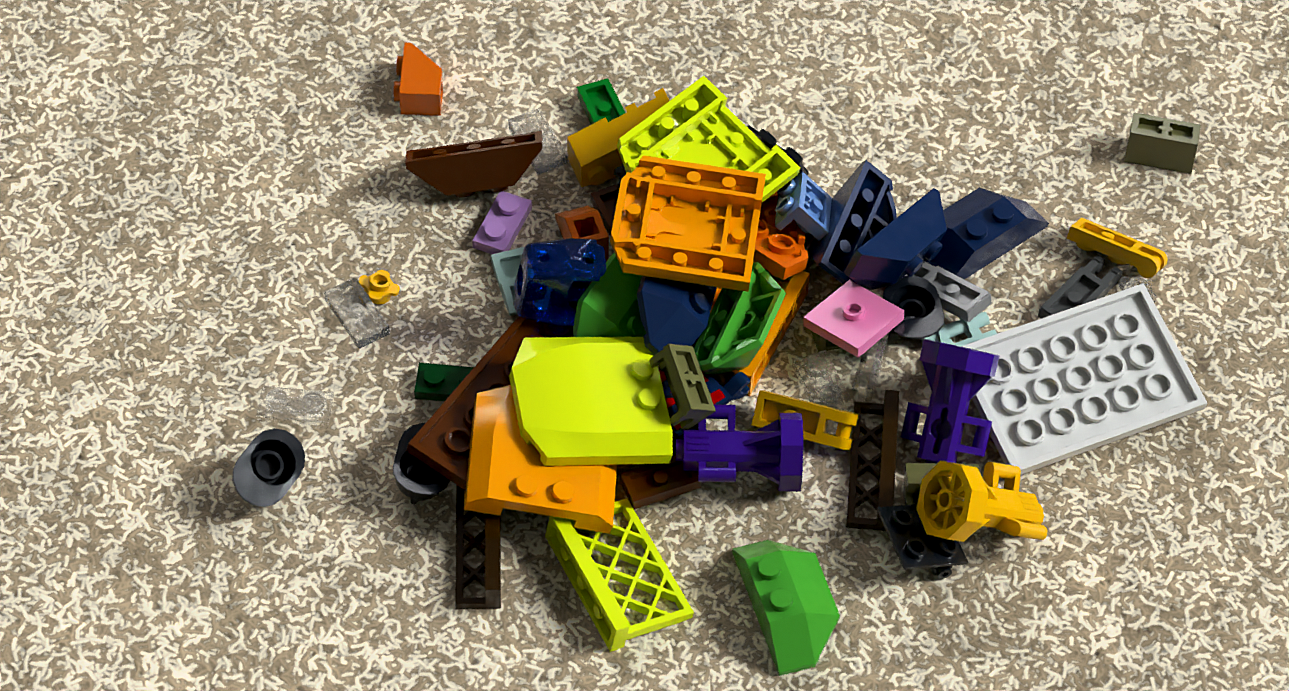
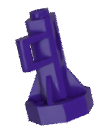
(954, 379)
(769, 451)

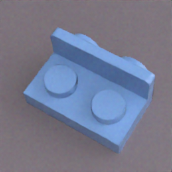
(806, 204)

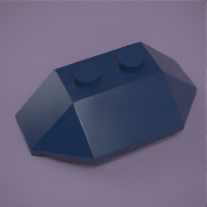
(857, 215)
(984, 229)
(900, 245)
(673, 311)

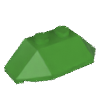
(610, 305)
(739, 324)
(789, 602)

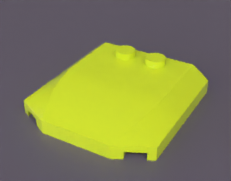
(705, 132)
(591, 401)

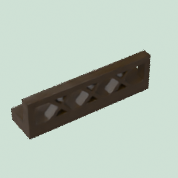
(886, 460)
(492, 561)

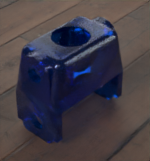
(555, 275)

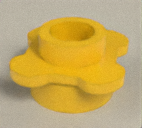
(379, 286)

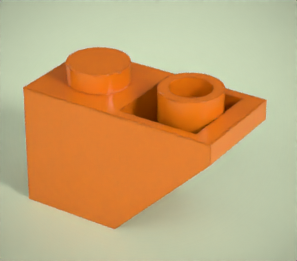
(420, 83)
(583, 224)

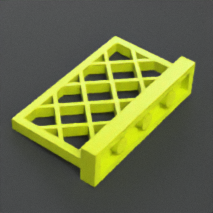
(593, 589)

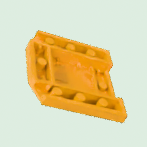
(688, 222)
(511, 476)

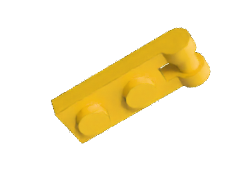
(1118, 247)
(814, 418)

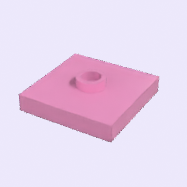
(853, 318)

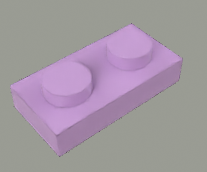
(502, 223)

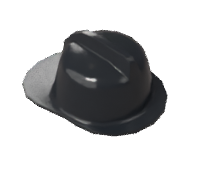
(920, 304)
(268, 467)
(412, 475)

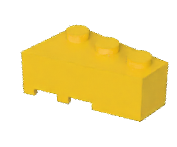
(594, 148)

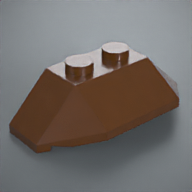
(476, 164)

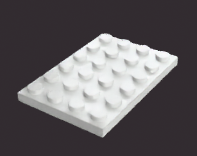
(1084, 380)

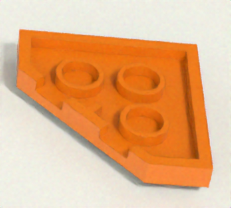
(779, 250)

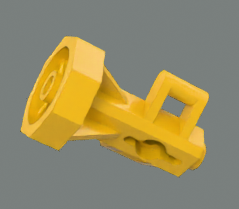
(958, 502)

